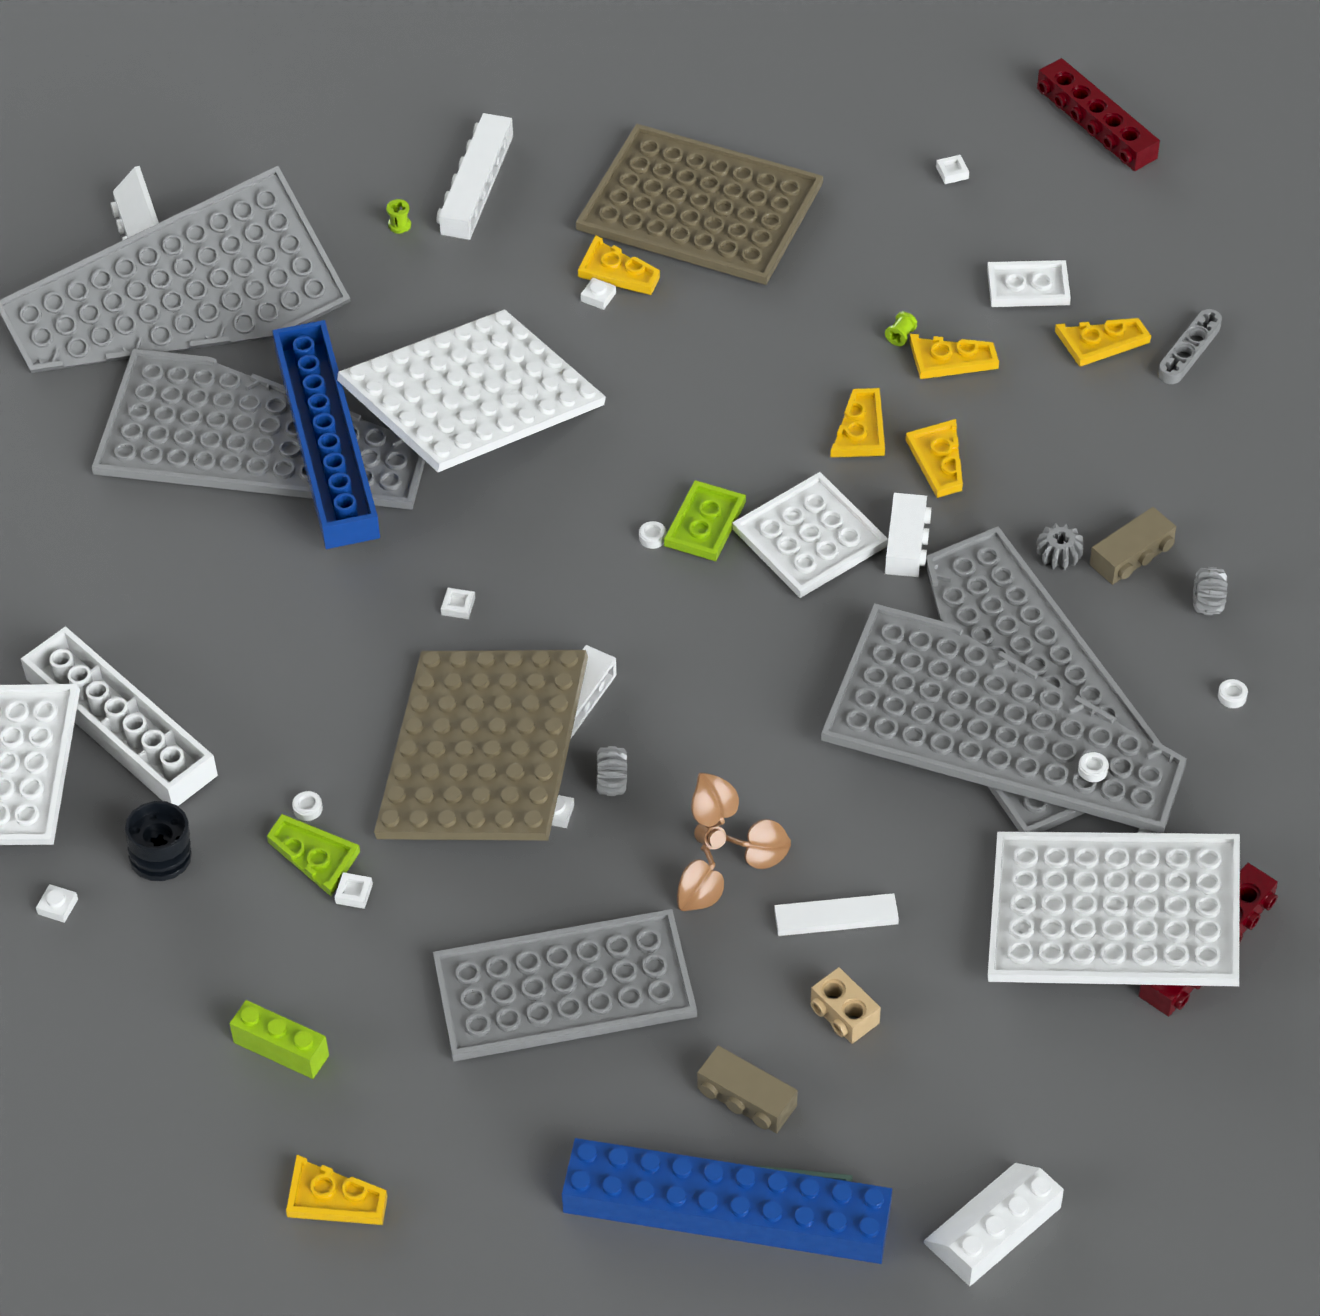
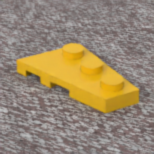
(617, 268)
(1095, 342)
(948, 358)
(861, 427)
(938, 456)
(329, 1196)

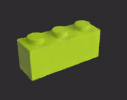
(279, 1039)

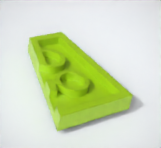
(313, 851)

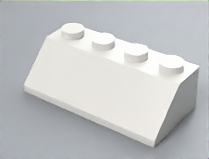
(133, 205)
(996, 1221)

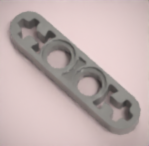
(1186, 344)

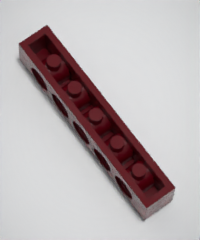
(1098, 114)
(1260, 892)

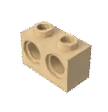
(850, 1002)

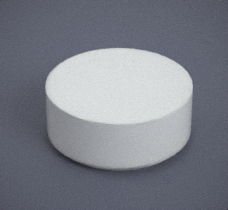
(652, 534)
(1232, 693)
(1093, 767)
(307, 806)

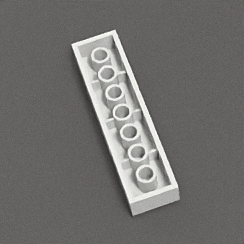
(123, 719)

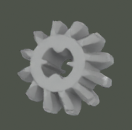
(1060, 546)
(1210, 590)
(611, 770)

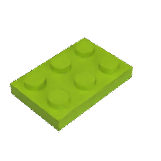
(705, 520)

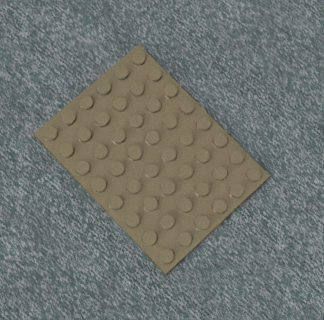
(700, 203)
(482, 745)

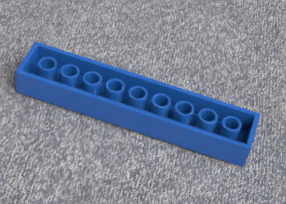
(326, 435)
(727, 1200)

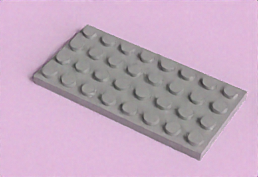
(564, 985)

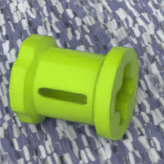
(398, 216)
(901, 328)

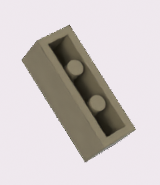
(1133, 545)
(747, 1089)

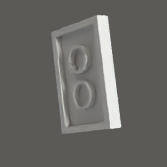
(1028, 283)

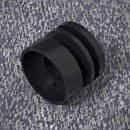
(158, 840)

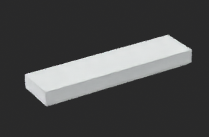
(836, 914)

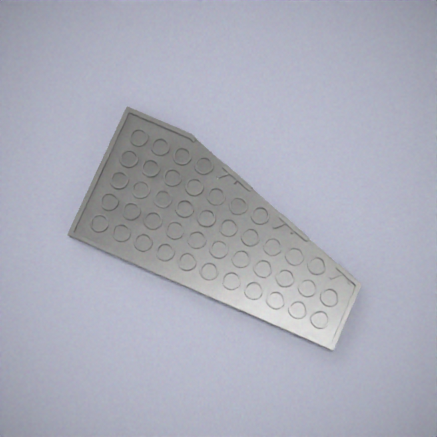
(185, 284)
(232, 431)
(1004, 606)
(978, 715)

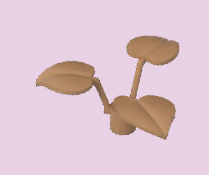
(710, 804)

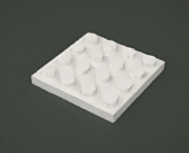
(810, 534)

